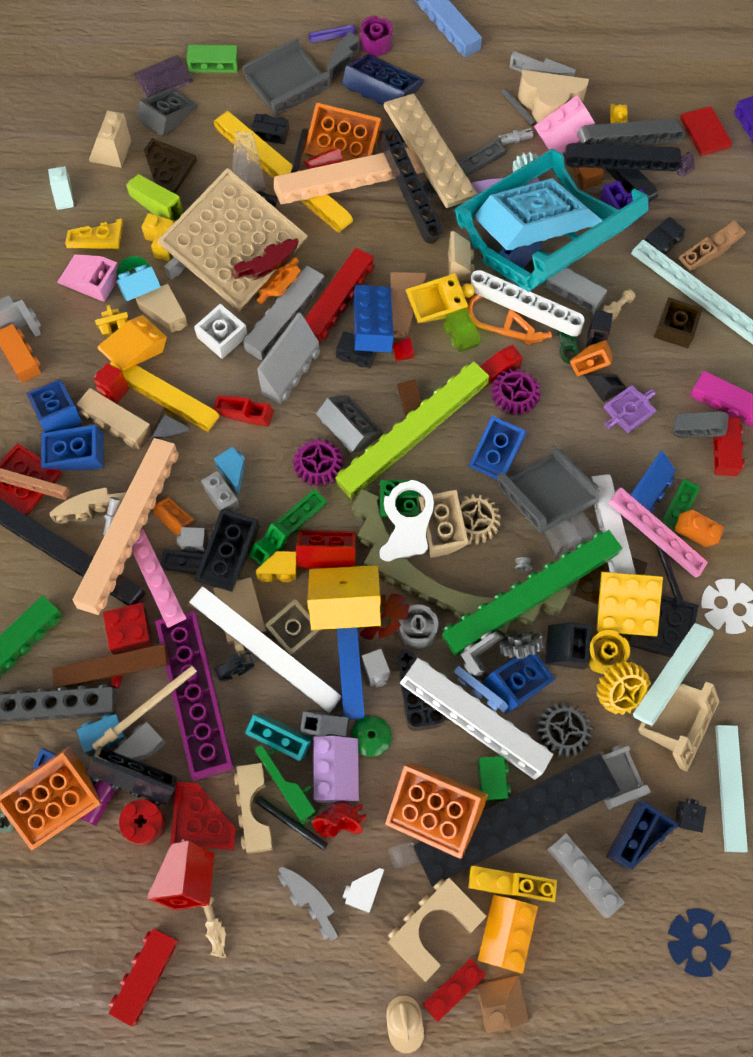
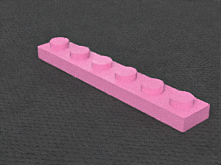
(658, 532)
(157, 581)

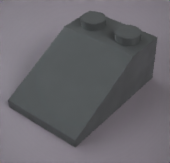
(165, 110)

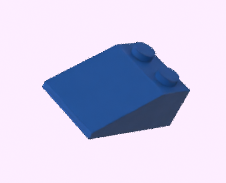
(54, 407)
(498, 448)
(73, 449)
(519, 680)

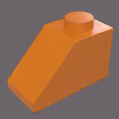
(592, 358)

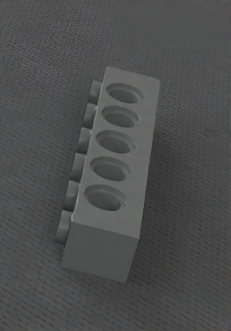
(21, 713)

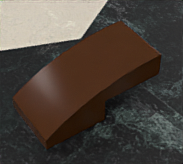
(409, 396)

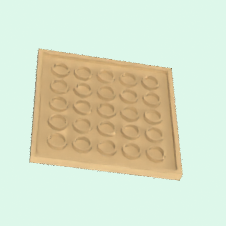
(225, 228)

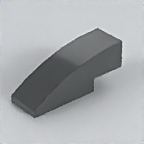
(343, 55)

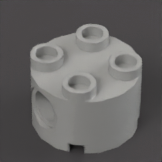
(419, 627)

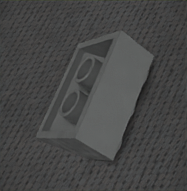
(348, 423)

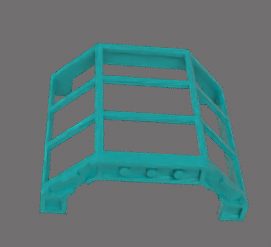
(549, 265)

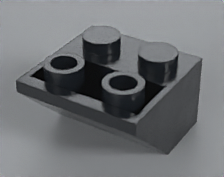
(568, 645)

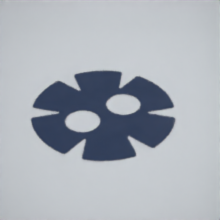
(715, 936)

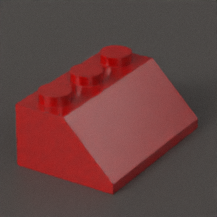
(325, 549)

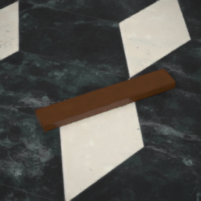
(110, 666)

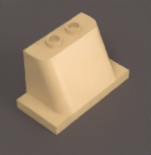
(683, 722)

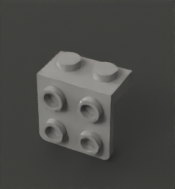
(19, 316)
(471, 655)

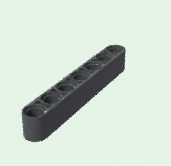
(632, 132)

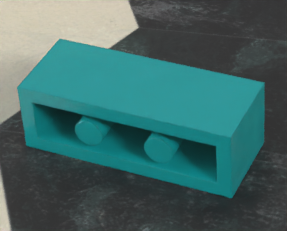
(279, 736)

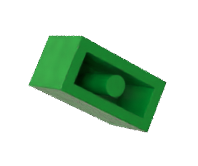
(492, 778)

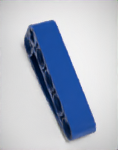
(350, 672)

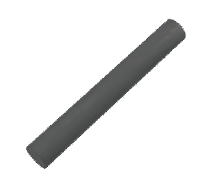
(519, 107)

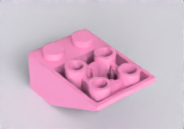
(90, 276)

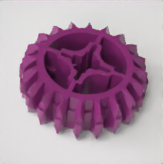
(508, 384)
(303, 460)

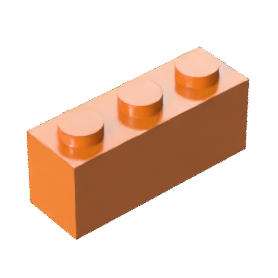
(19, 353)

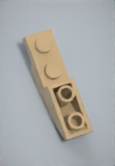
(82, 506)

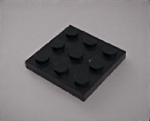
(673, 627)

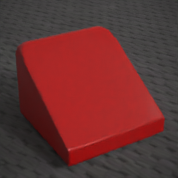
(403, 349)

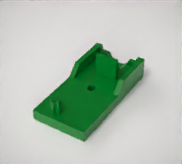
(290, 791)

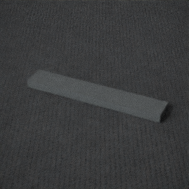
(473, 163)

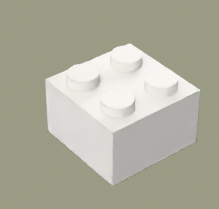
(221, 331)

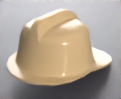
(405, 1024)

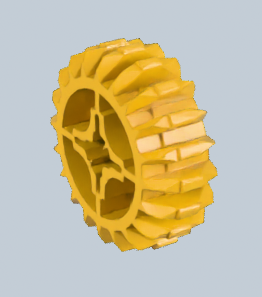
(623, 687)

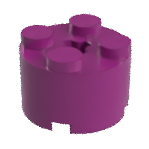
(376, 36)

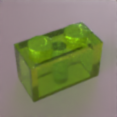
(462, 330)

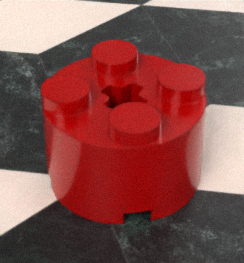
(133, 814)

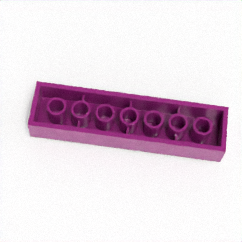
(196, 699)

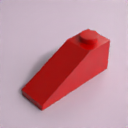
(502, 361)

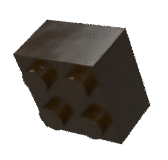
(678, 322)

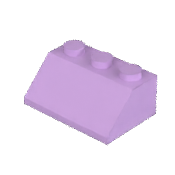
(336, 769)

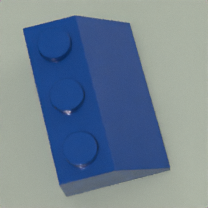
(654, 481)

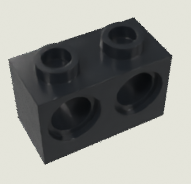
(599, 327)

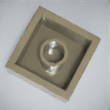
(292, 628)

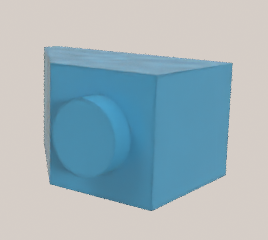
(231, 467)

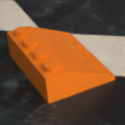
(343, 129)
(49, 798)
(435, 809)

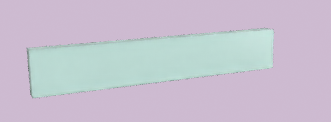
(673, 674)
(731, 789)

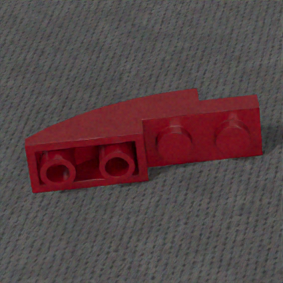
(272, 259)

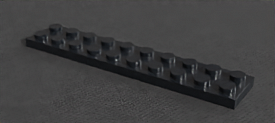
(524, 816)

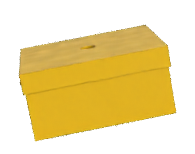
(344, 597)

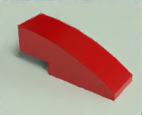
(244, 410)

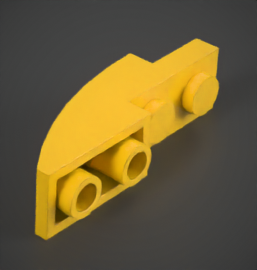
(512, 884)

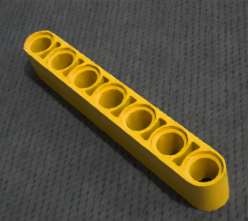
(170, 397)

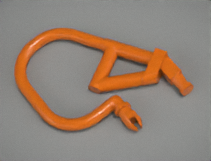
(529, 338)

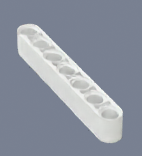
(527, 303)
(610, 519)

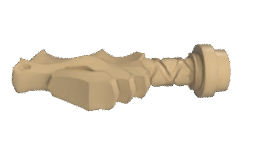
(615, 307)
(215, 931)

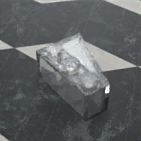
(246, 161)

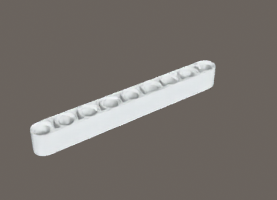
(265, 649)

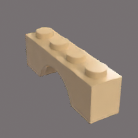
(250, 781)

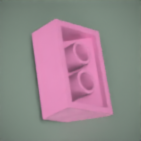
(562, 125)

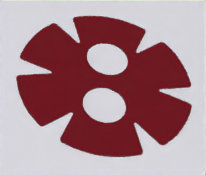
(392, 611)

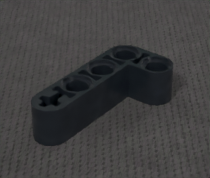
(418, 708)

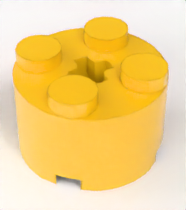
(613, 644)

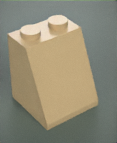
(112, 141)

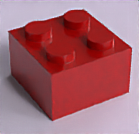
(127, 629)

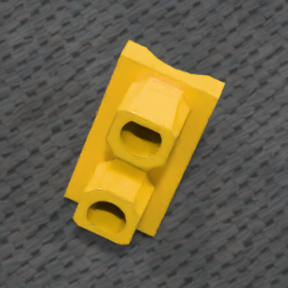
(618, 113)
(105, 324)

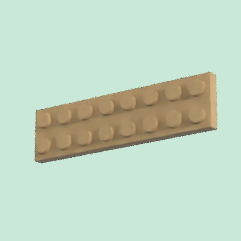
(430, 150)

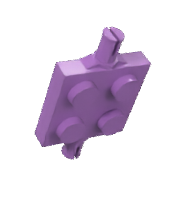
(630, 409)

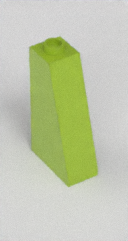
(155, 198)

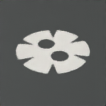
(719, 616)

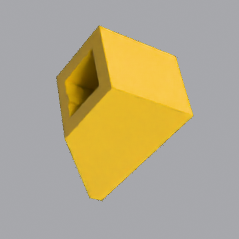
(278, 567)

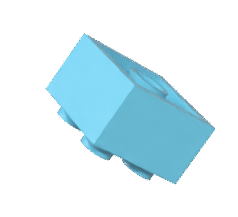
(137, 283)

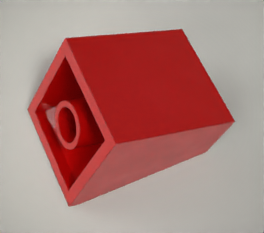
(184, 877)

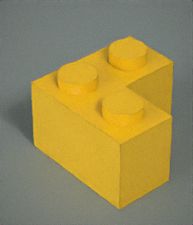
(153, 229)

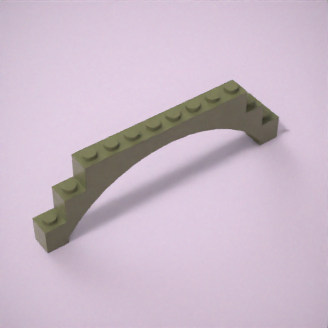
(411, 580)

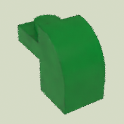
(273, 541)

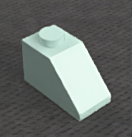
(61, 187)

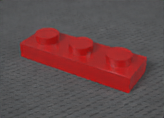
(454, 990)

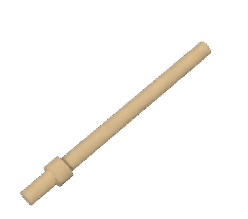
(112, 733)

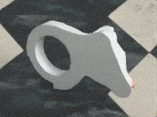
(409, 532)

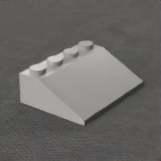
(288, 360)

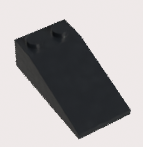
(227, 550)

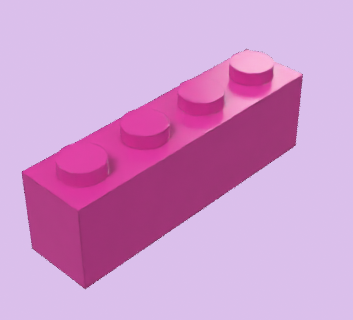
(724, 397)

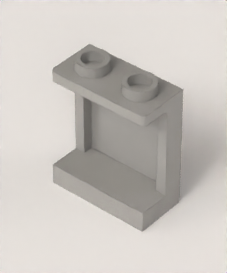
(625, 775)

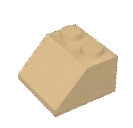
(460, 257)

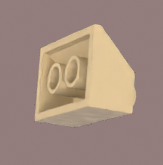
(446, 525)

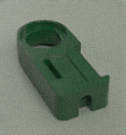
(568, 343)

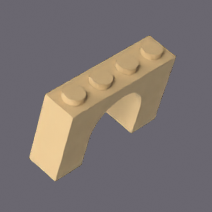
(407, 941)

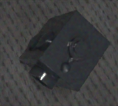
(690, 815)

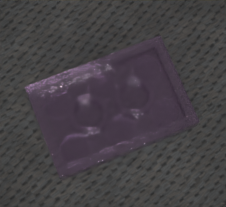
(163, 75)

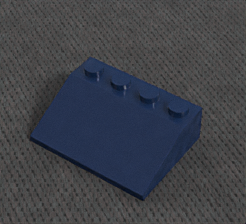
(379, 79)

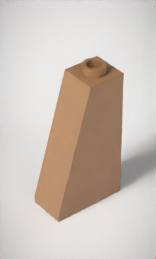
(401, 308)

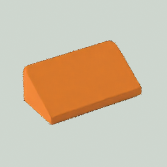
(172, 515)

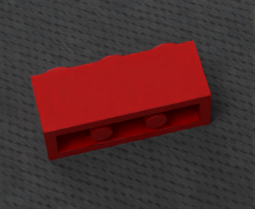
(729, 450)

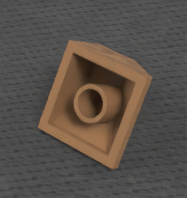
(502, 1004)

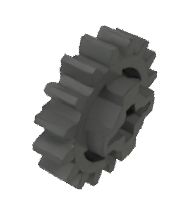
(521, 644)

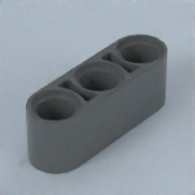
(700, 424)

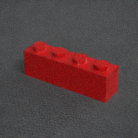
(143, 978)

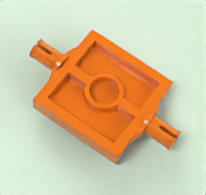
(279, 281)

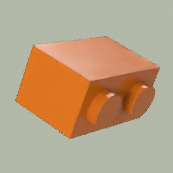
(699, 528)

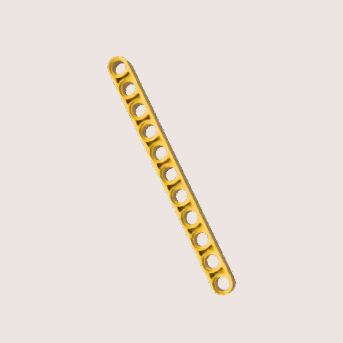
(276, 165)

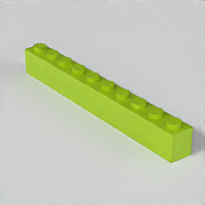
(412, 430)

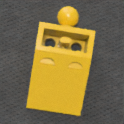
(436, 298)

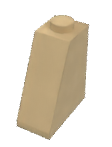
(163, 308)

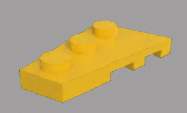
(100, 237)

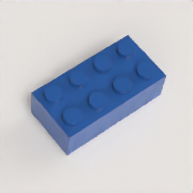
(373, 318)

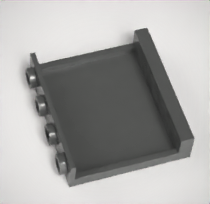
(285, 77)
(550, 490)

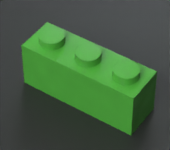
(212, 58)

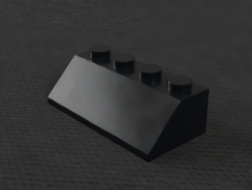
(131, 776)

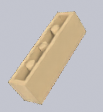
(114, 418)

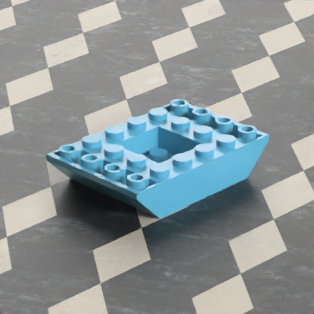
(534, 214)

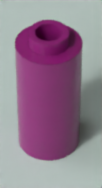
(104, 793)

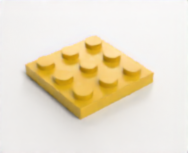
(629, 603)

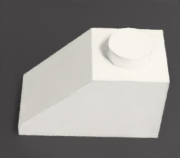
(363, 891)

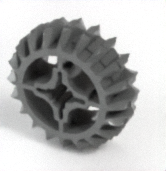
(572, 731)

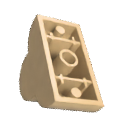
(548, 92)

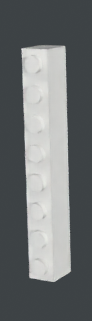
(477, 719)

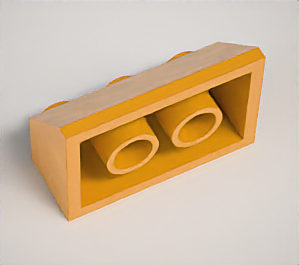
(507, 933)

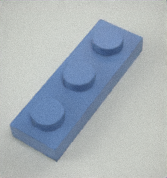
(480, 690)

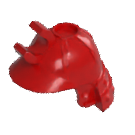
(338, 818)

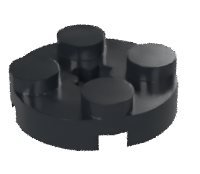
(236, 665)

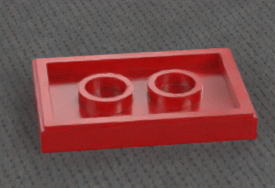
(706, 130)

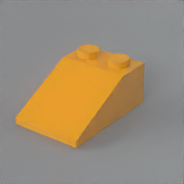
(133, 343)

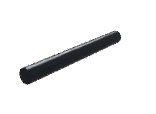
(296, 163)
(670, 576)
(291, 823)

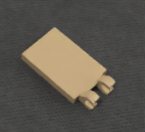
(244, 603)

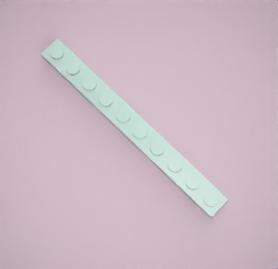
(695, 289)

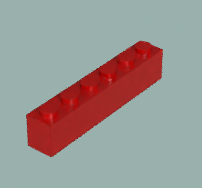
(339, 293)

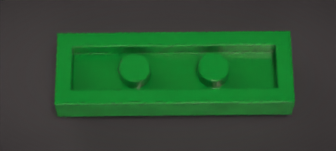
(681, 503)
(302, 512)

